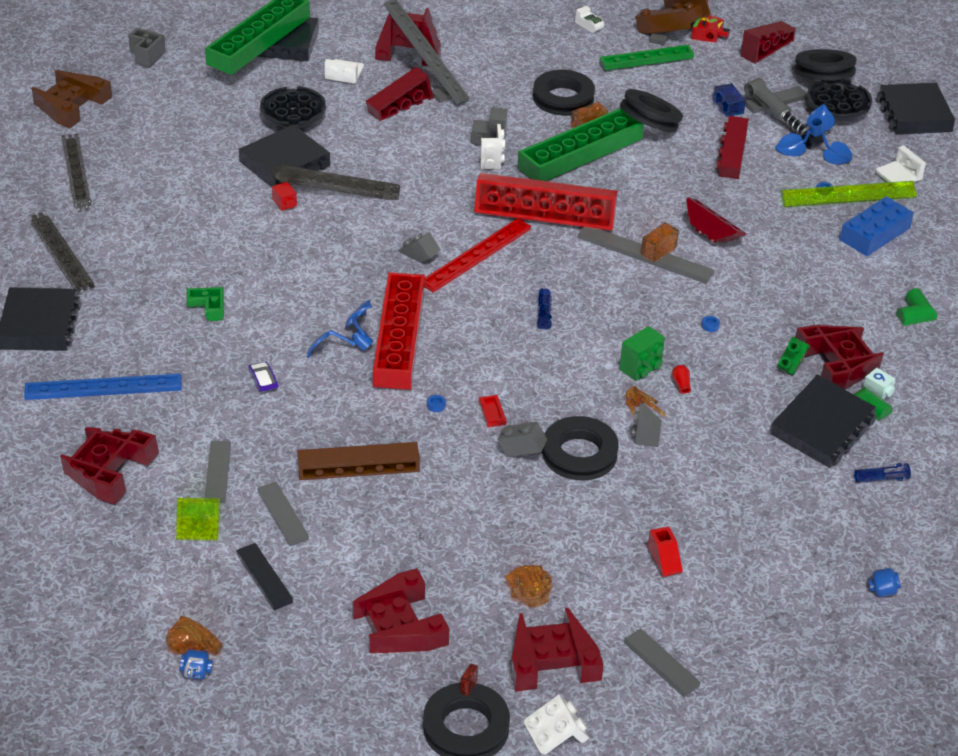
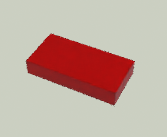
(492, 411)

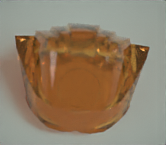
(530, 584)
(191, 635)

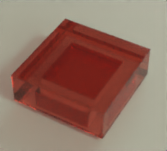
(469, 679)

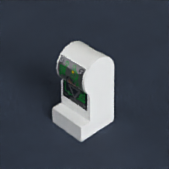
(588, 20)

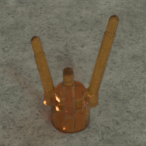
(636, 396)

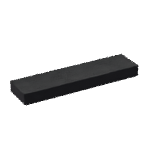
(264, 576)

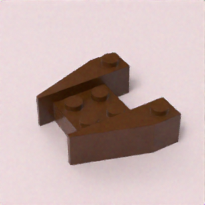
(676, 16)
(68, 94)

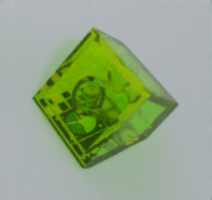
(198, 518)

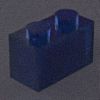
(729, 100)

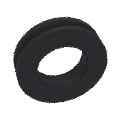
(825, 64)
(563, 79)
(651, 110)
(580, 467)
(481, 699)

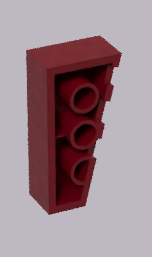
(766, 40)
(400, 95)
(733, 148)

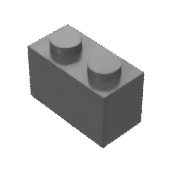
(522, 439)

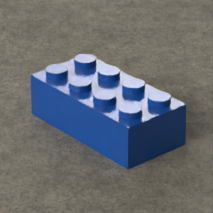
(876, 226)

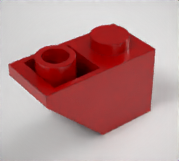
(665, 551)

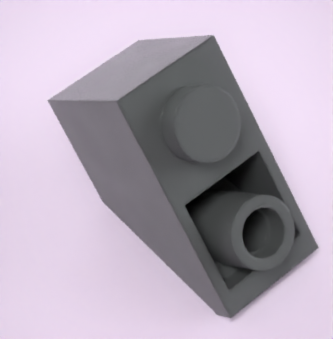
(420, 248)
(647, 428)

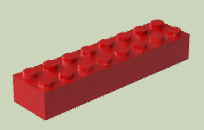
(545, 201)
(399, 331)

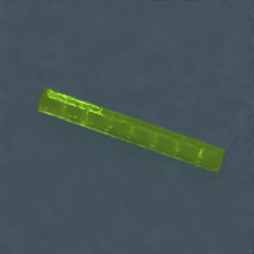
(848, 193)

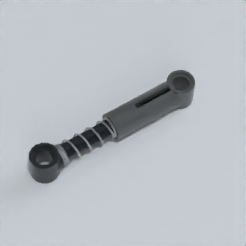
(758, 90)

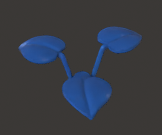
(818, 122)
(360, 337)

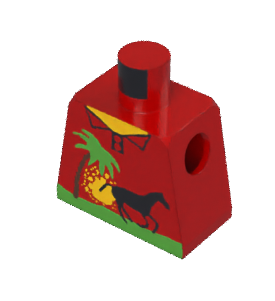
(709, 29)

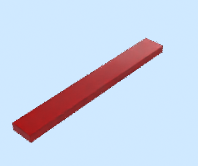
(476, 255)

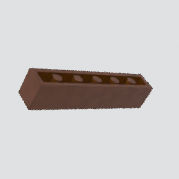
(358, 461)

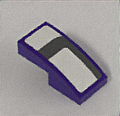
(263, 376)

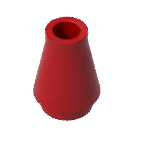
(681, 376)

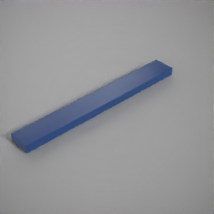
(102, 386)

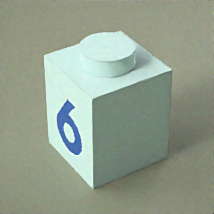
(880, 383)

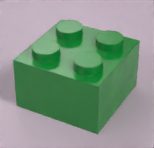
(642, 353)

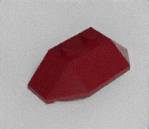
(711, 223)

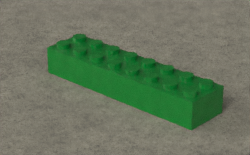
(256, 34)
(579, 145)

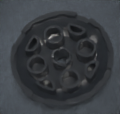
(841, 98)
(293, 106)

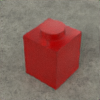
(284, 196)

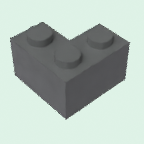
(146, 45)
(488, 129)

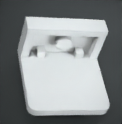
(343, 70)
(492, 150)
(905, 168)
(555, 724)

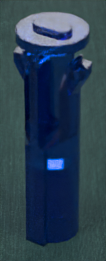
(544, 304)
(877, 474)

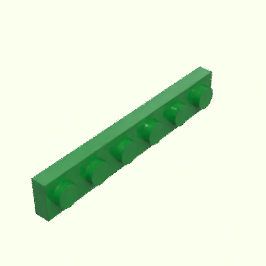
(646, 57)

